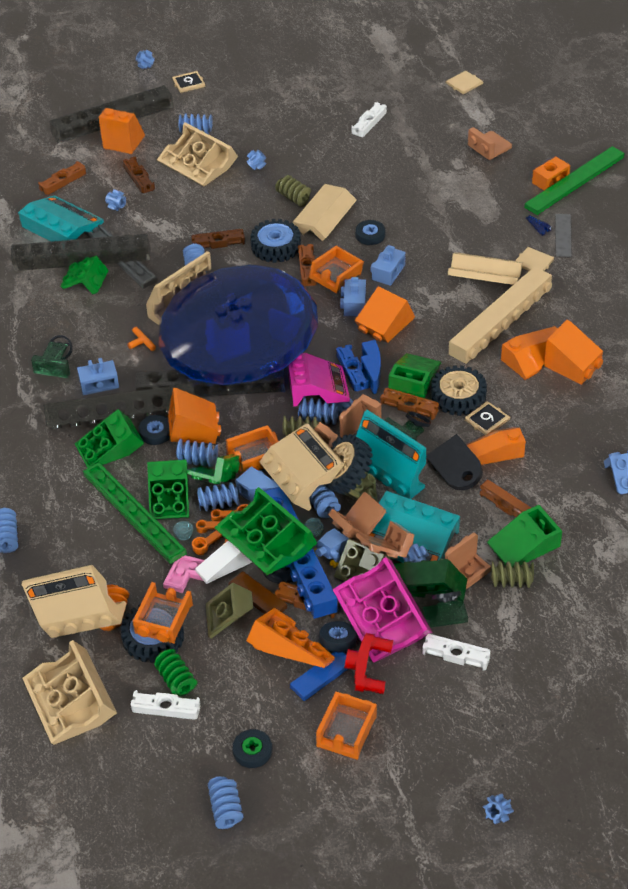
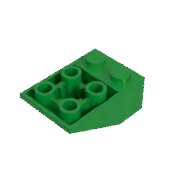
(413, 374)
(109, 440)
(168, 489)
(526, 537)

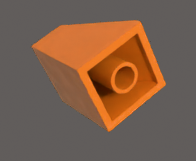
(120, 130)
(384, 315)
(572, 353)
(192, 418)

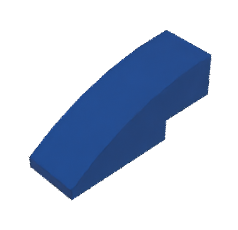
(371, 364)

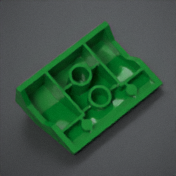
(267, 533)

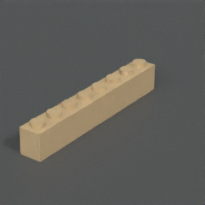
(500, 315)

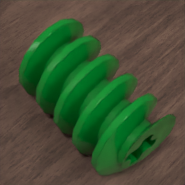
(175, 672)

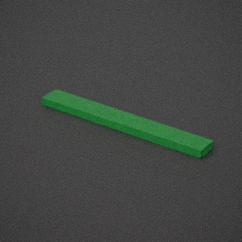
(574, 180)
(135, 513)

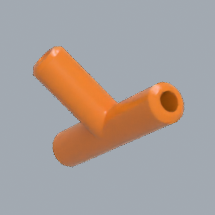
(142, 338)

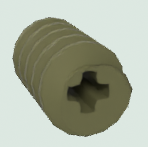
(293, 190)
(292, 425)
(512, 574)

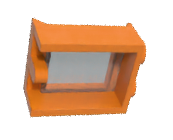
(335, 267)
(251, 447)
(161, 614)
(346, 725)

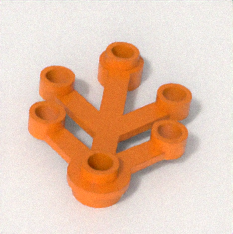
(201, 544)

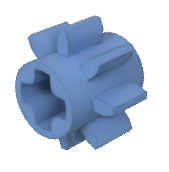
(144, 59)
(256, 159)
(115, 200)
(416, 554)
(498, 808)

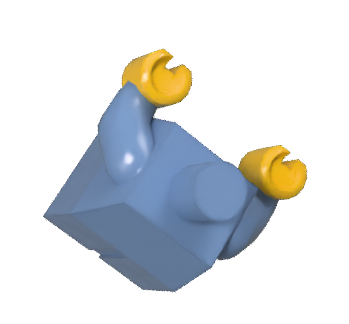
(331, 546)

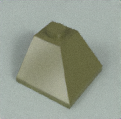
(227, 608)

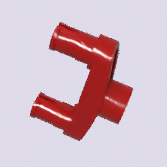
(358, 661)

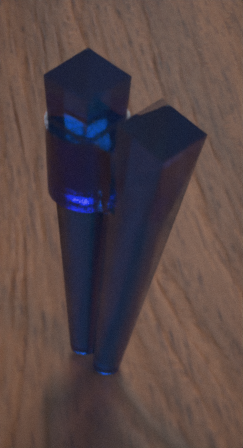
(539, 225)

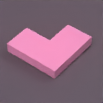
(181, 572)

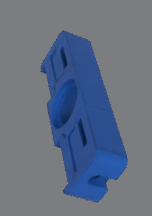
(356, 375)

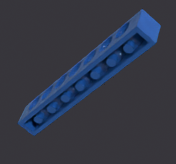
(308, 572)

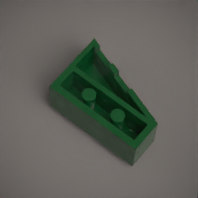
(432, 578)

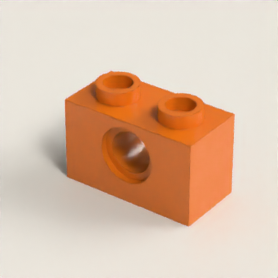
(550, 173)

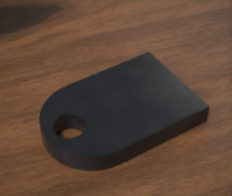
(454, 462)

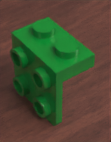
(89, 272)
(225, 470)

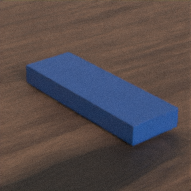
(318, 677)

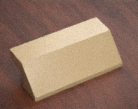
(324, 211)
(485, 268)

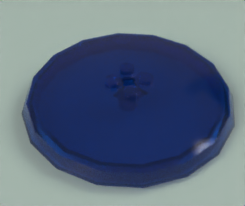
(237, 324)

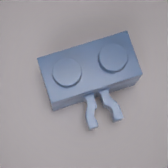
(388, 265)
(354, 296)
(98, 377)

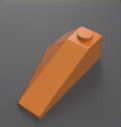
(526, 352)
(499, 446)
(278, 636)

